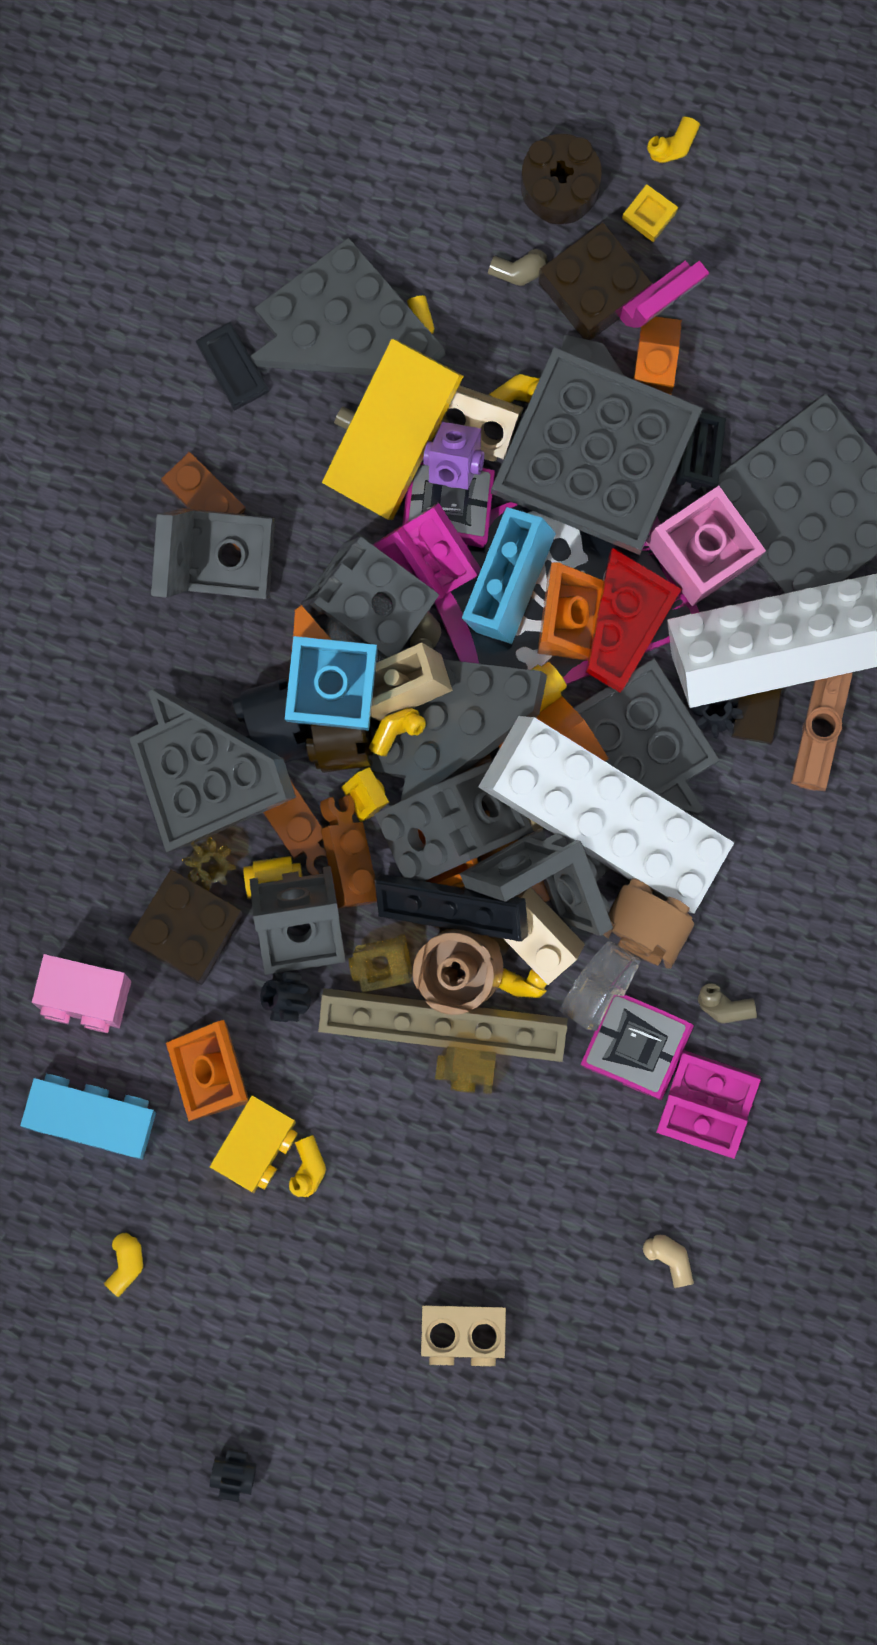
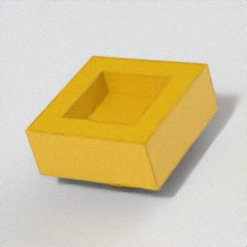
(649, 213)
(367, 794)

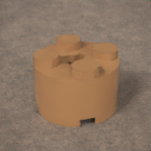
(648, 924)
(439, 982)

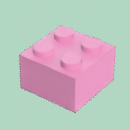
(705, 545)
(81, 992)

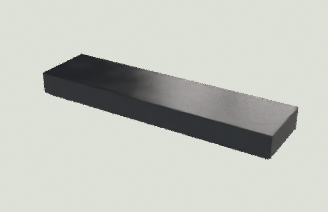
(450, 907)

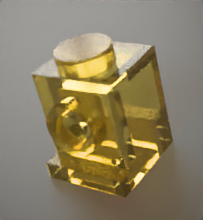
(397, 971)
(467, 1069)

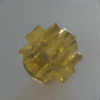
(215, 872)

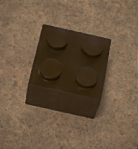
(593, 281)
(186, 927)

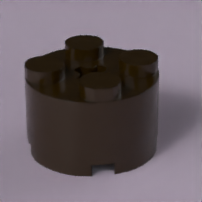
(567, 157)
(339, 748)

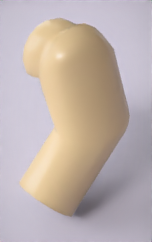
(672, 1254)

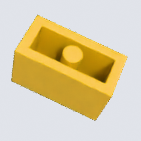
(254, 1145)

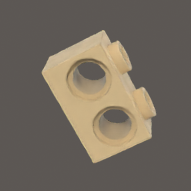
(484, 408)
(463, 1322)

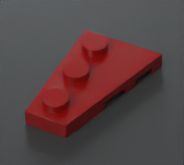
(627, 618)

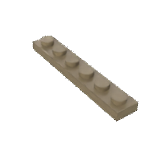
(420, 1024)

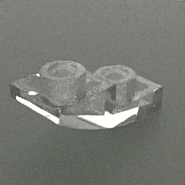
(602, 978)

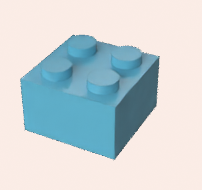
(331, 683)

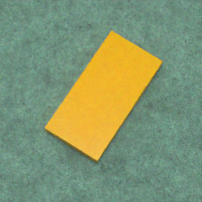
(392, 429)

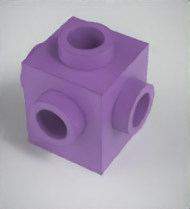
(454, 455)

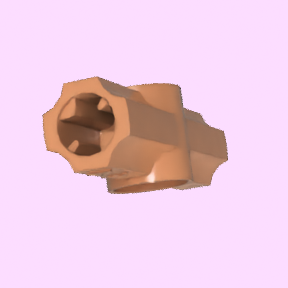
(817, 752)

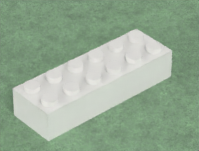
(776, 641)
(606, 811)

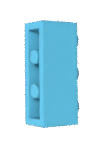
(509, 575)
(89, 1116)

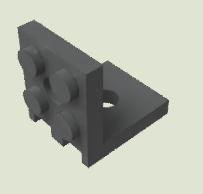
(191, 557)
(347, 593)
(452, 825)
(562, 867)
(295, 903)

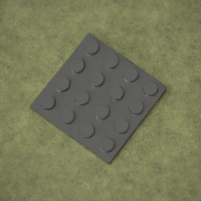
(596, 450)
(809, 498)

